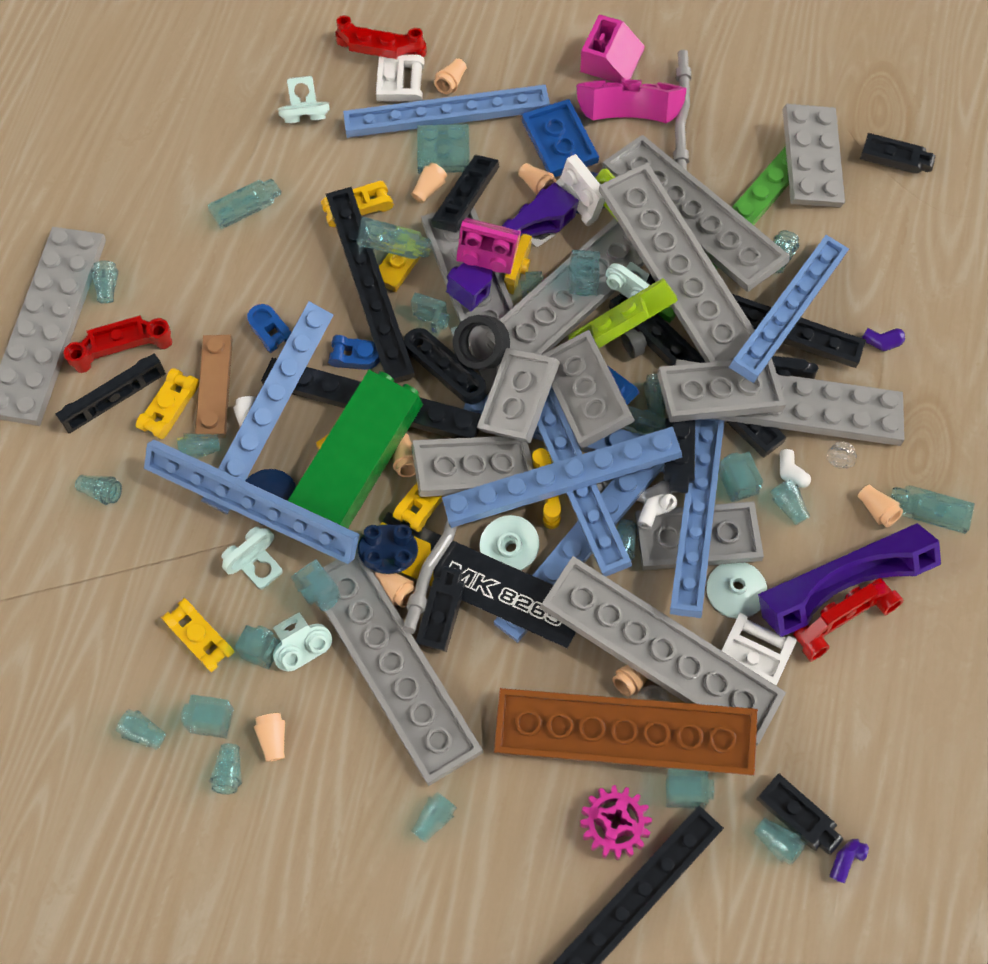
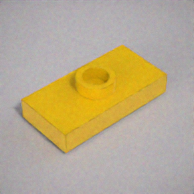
(520, 264)
(395, 270)

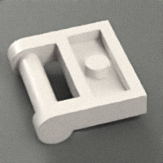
(391, 78)
(583, 186)
(755, 656)

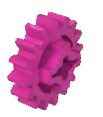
(603, 816)

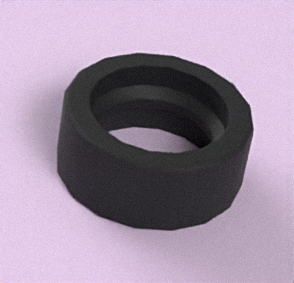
(461, 337)

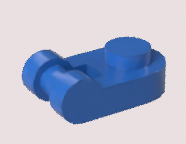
(264, 319)
(363, 355)

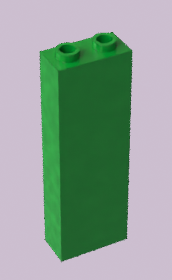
(357, 448)

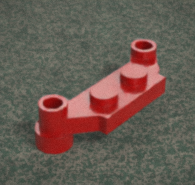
(379, 42)
(117, 338)
(836, 615)

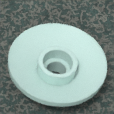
(508, 531)
(727, 598)

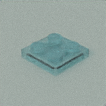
(444, 146)

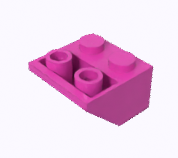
(611, 50)
(487, 245)

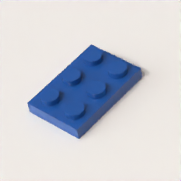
(559, 135)

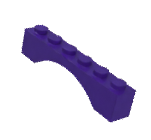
(546, 214)
(899, 554)

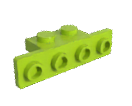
(629, 313)

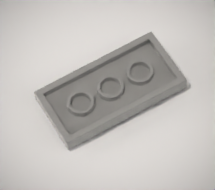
(813, 155)
(588, 390)
(717, 391)
(465, 463)
(733, 537)

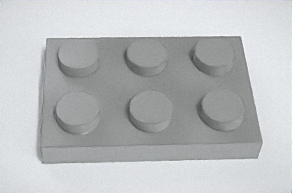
(518, 395)

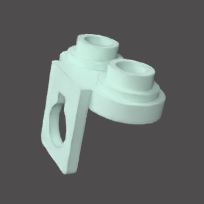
(293, 112)
(624, 279)
(249, 552)
(299, 644)

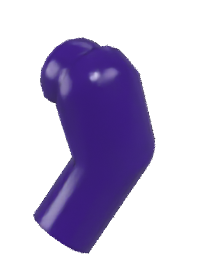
(884, 341)
(845, 858)

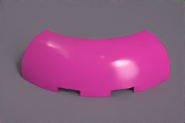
(630, 99)

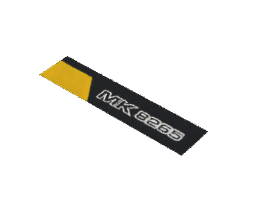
(492, 585)

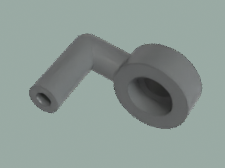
(634, 343)

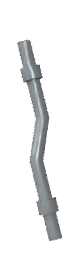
(683, 76)
(418, 601)

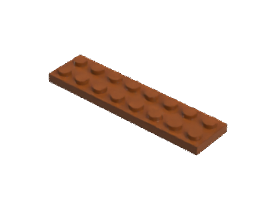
(627, 731)

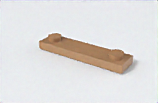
(214, 385)

